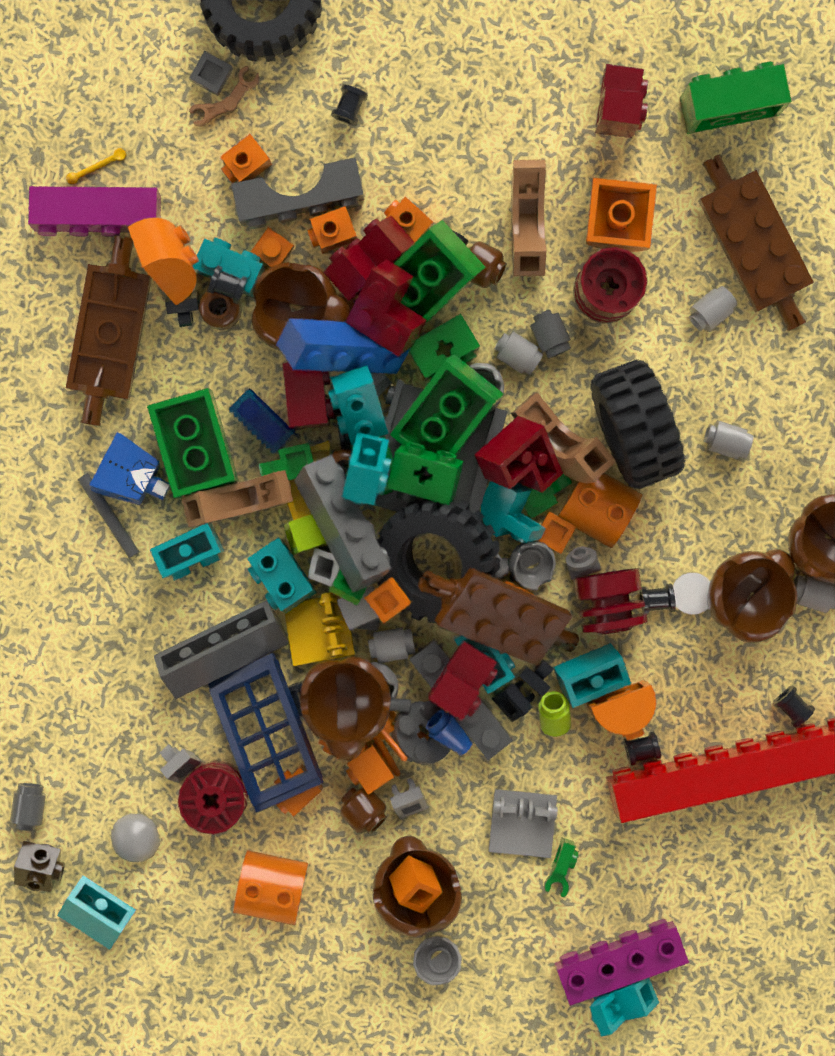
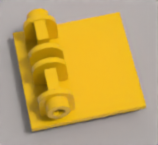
(318, 631)

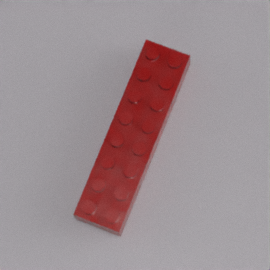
(723, 772)

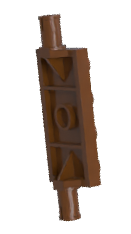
(755, 241)
(108, 331)
(500, 615)

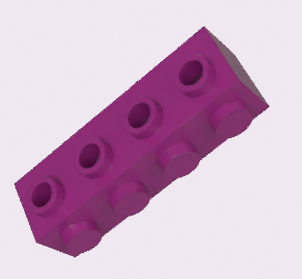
(90, 209)
(621, 962)

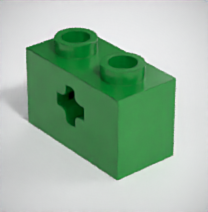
(451, 332)
(410, 478)

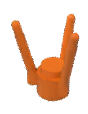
(384, 734)

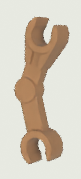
(229, 104)

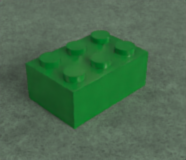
(735, 97)
(439, 270)
(448, 409)
(192, 443)

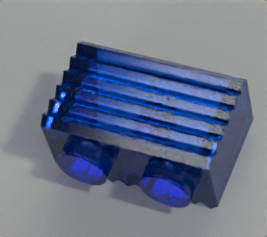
(262, 421)

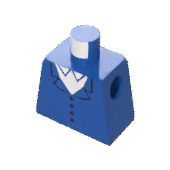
(128, 473)

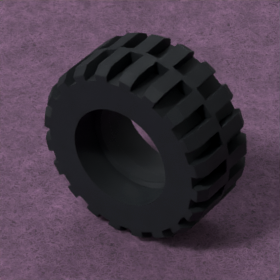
(266, 37)
(638, 424)
(450, 522)

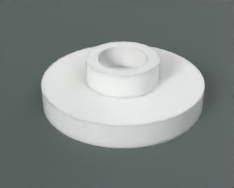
(691, 593)

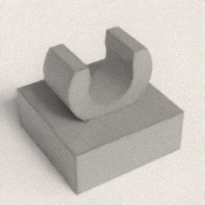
(179, 763)
(408, 802)

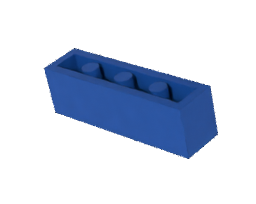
(334, 348)

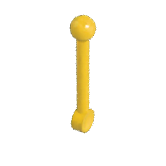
(119, 155)

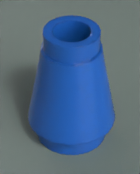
(447, 731)

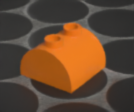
(621, 214)
(165, 256)
(601, 508)
(625, 709)
(270, 887)

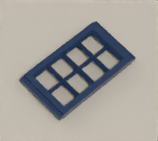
(287, 788)

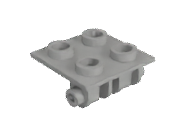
(523, 823)

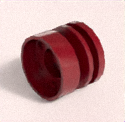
(622, 272)
(610, 601)
(208, 779)

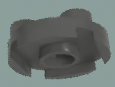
(406, 736)

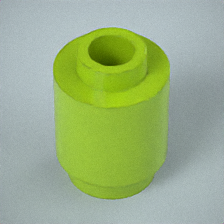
(554, 714)

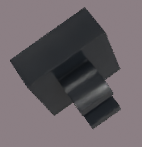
(184, 309)
(536, 677)
(513, 702)

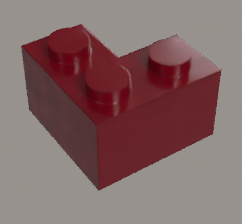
(621, 101)
(353, 265)
(381, 314)
(307, 398)
(520, 455)
(461, 679)

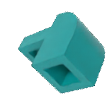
(503, 511)
(623, 1004)

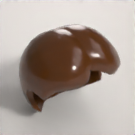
(296, 286)
(807, 540)
(773, 596)
(345, 704)
(403, 919)

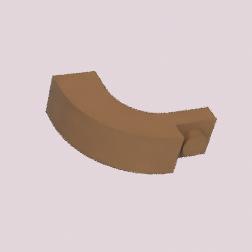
(528, 217)
(578, 456)
(237, 499)

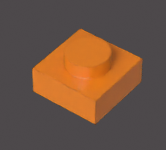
(272, 248)
(557, 532)
(387, 600)

